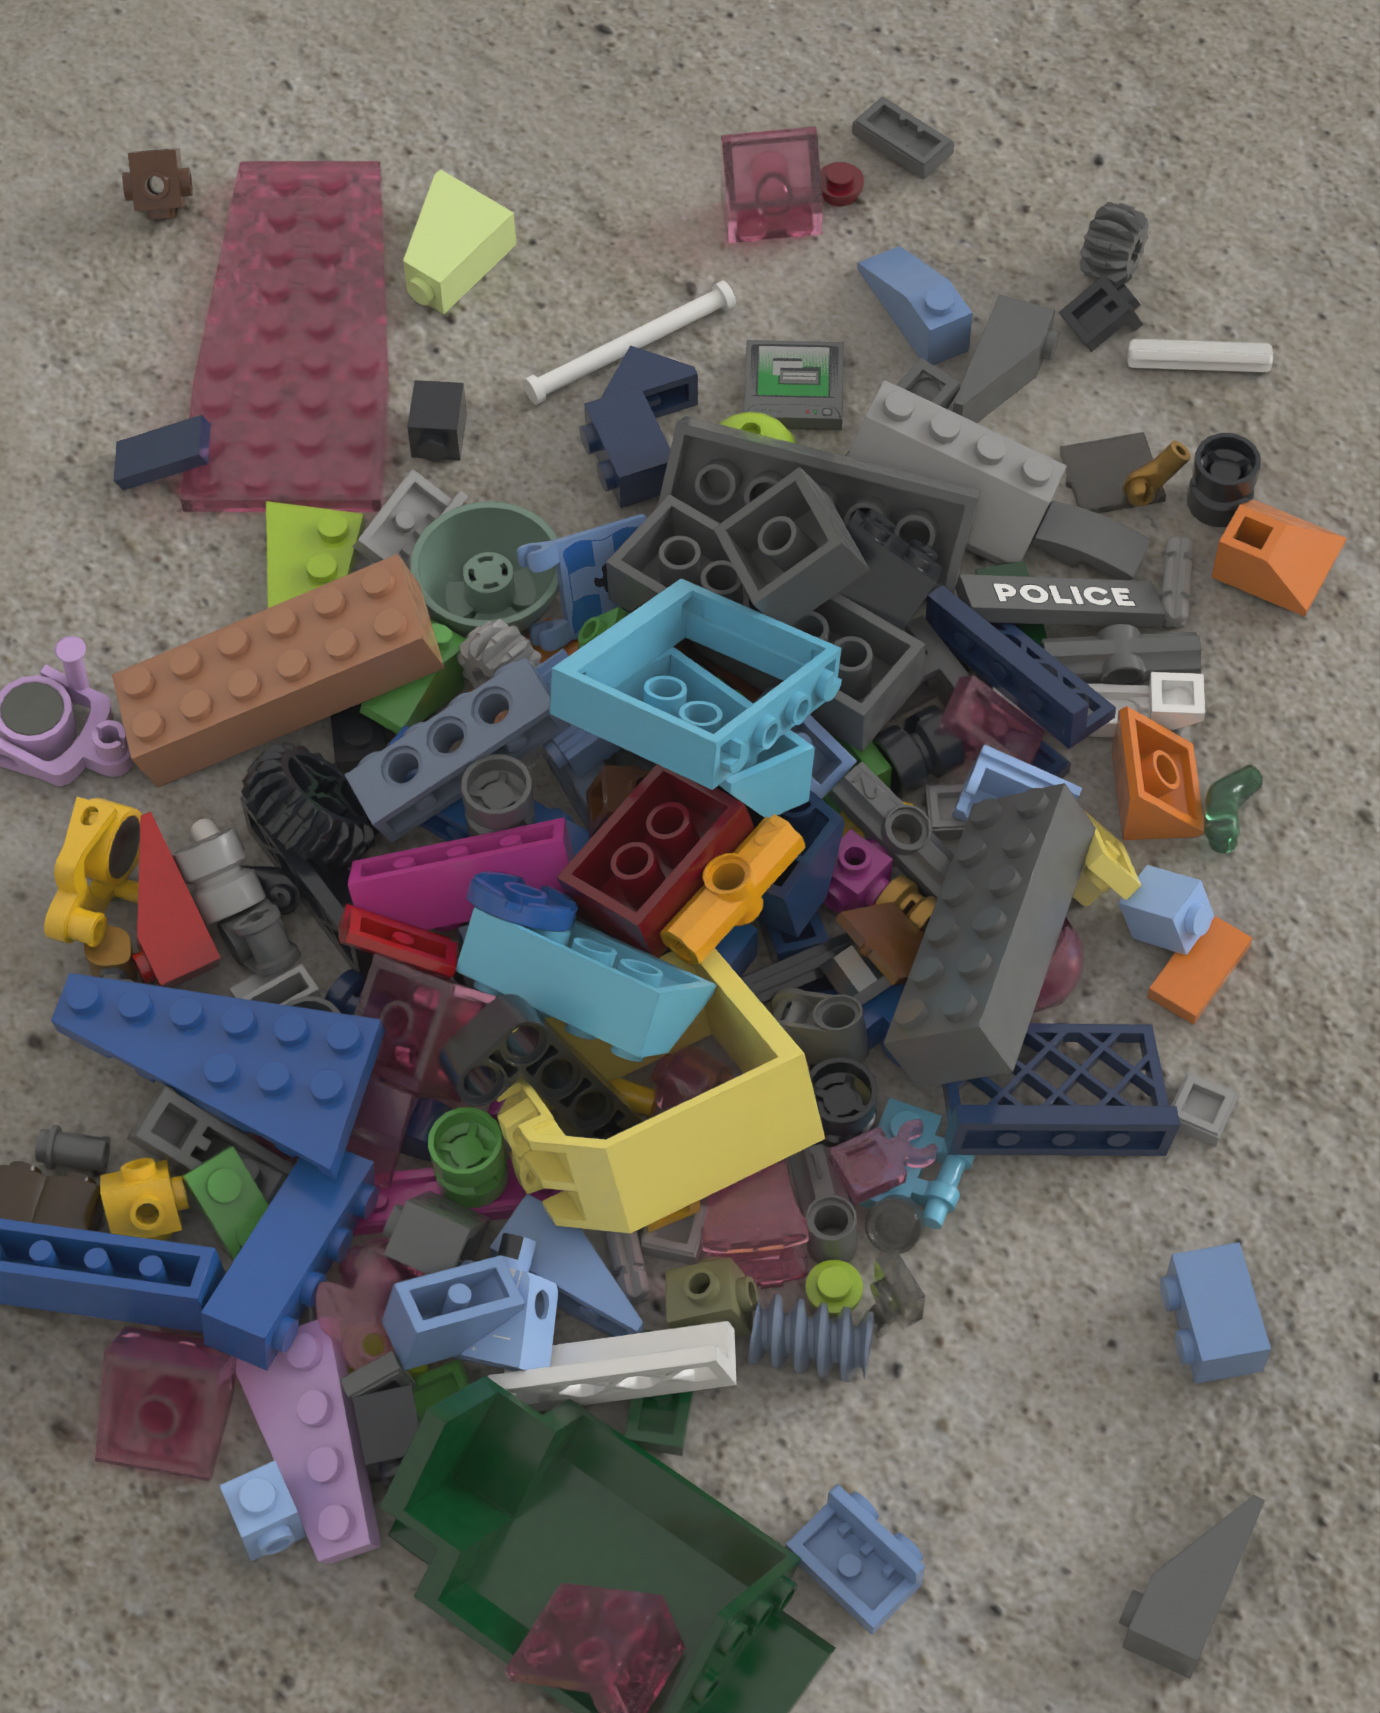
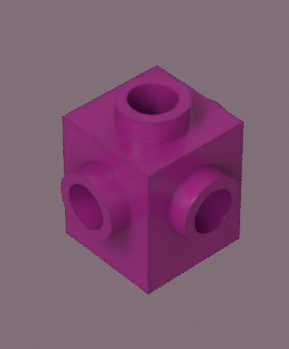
(859, 873)

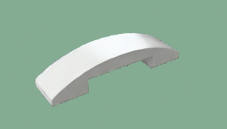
(1169, 700)

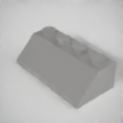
(939, 444)

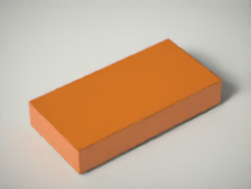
(1194, 979)

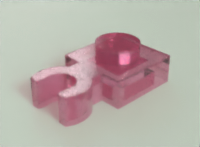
(875, 1164)

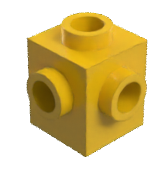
(144, 1199)

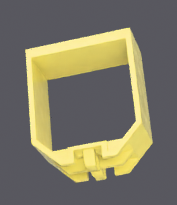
(685, 1150)

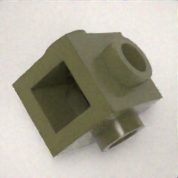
(709, 1294)

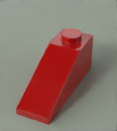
(169, 927)

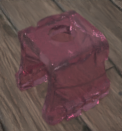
(759, 1227)

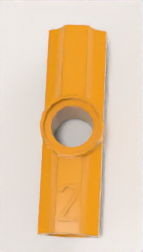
(732, 890)

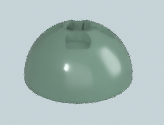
(473, 570)

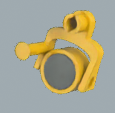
(102, 848)

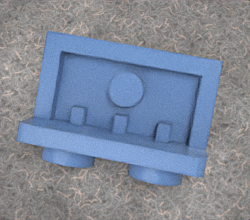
(858, 1558)

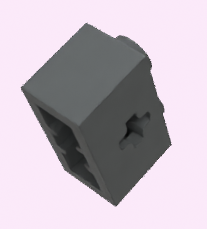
(434, 1233)

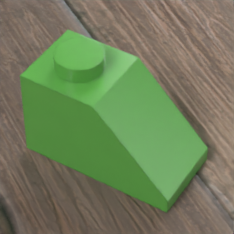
(422, 697)

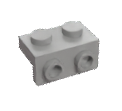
(404, 519)

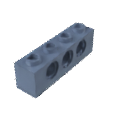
(402, 806)

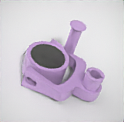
(41, 723)

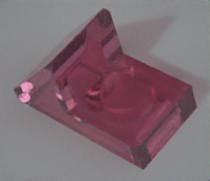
(987, 718)

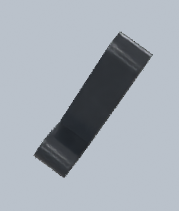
(503, 1057)

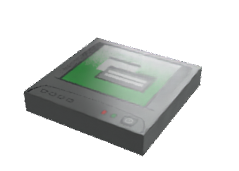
(796, 382)

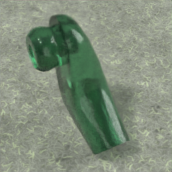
(1222, 806)

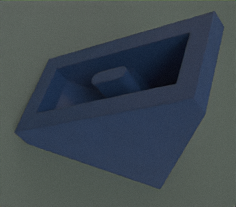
(664, 381)

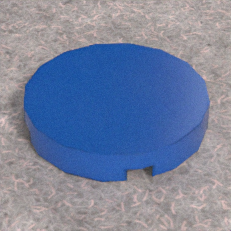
(518, 903)

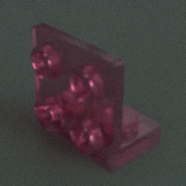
(602, 1644)

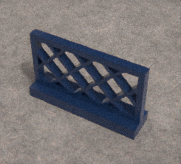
(1059, 1123)

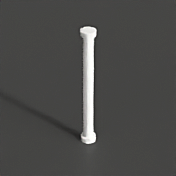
(719, 297)

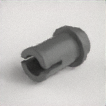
(72, 1150)

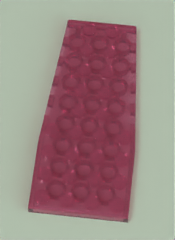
(296, 344)

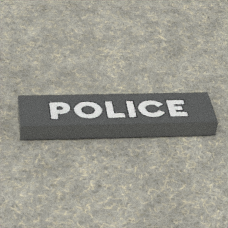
(1061, 600)

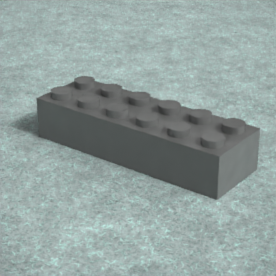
(727, 468)
(877, 660)
(991, 937)

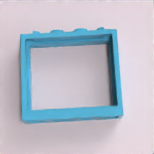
(587, 678)

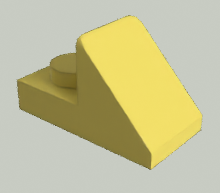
(1105, 868)

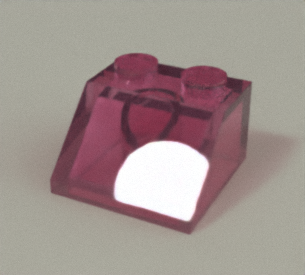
(771, 184)
(164, 1403)

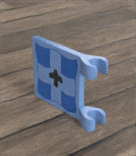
(581, 577)

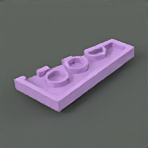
(315, 1442)

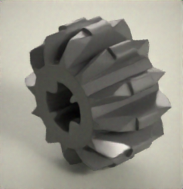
(1114, 243)

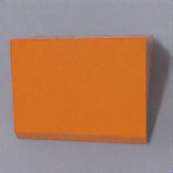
(1155, 780)

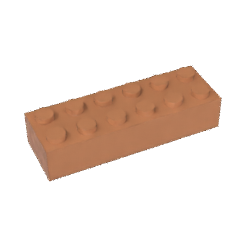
(277, 671)

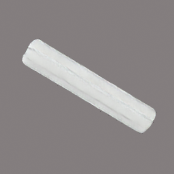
(1199, 355)

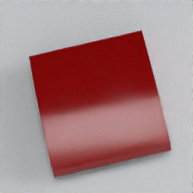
(397, 941)

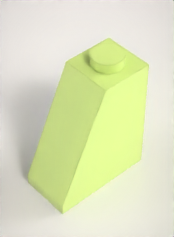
(455, 242)

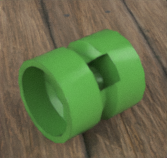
(468, 1157)

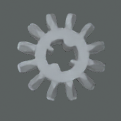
(491, 648)

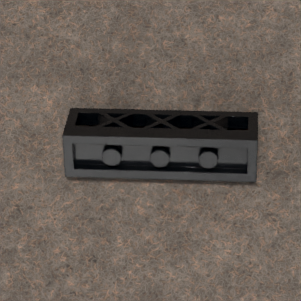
(320, 889)

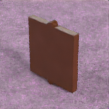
(884, 937)

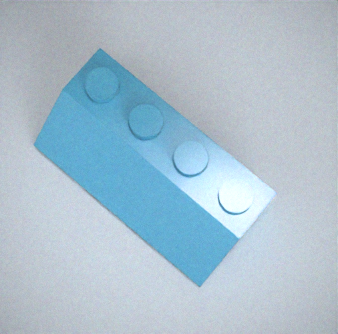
(767, 783)
(587, 982)

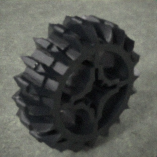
(308, 806)

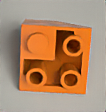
(1276, 556)

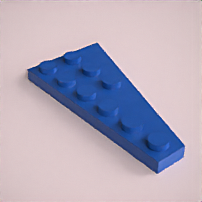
(249, 1062)

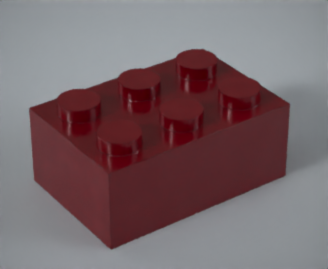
(653, 856)

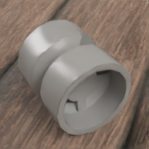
(218, 876)

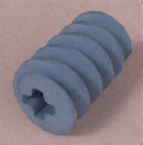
(811, 1338)

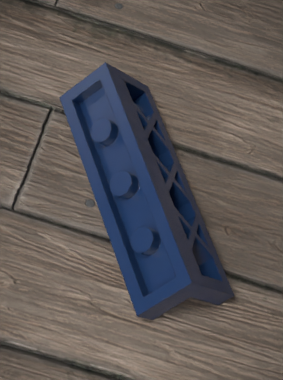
(1019, 669)

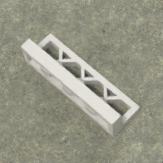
(629, 1367)

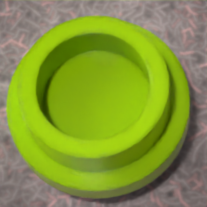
(834, 1284)

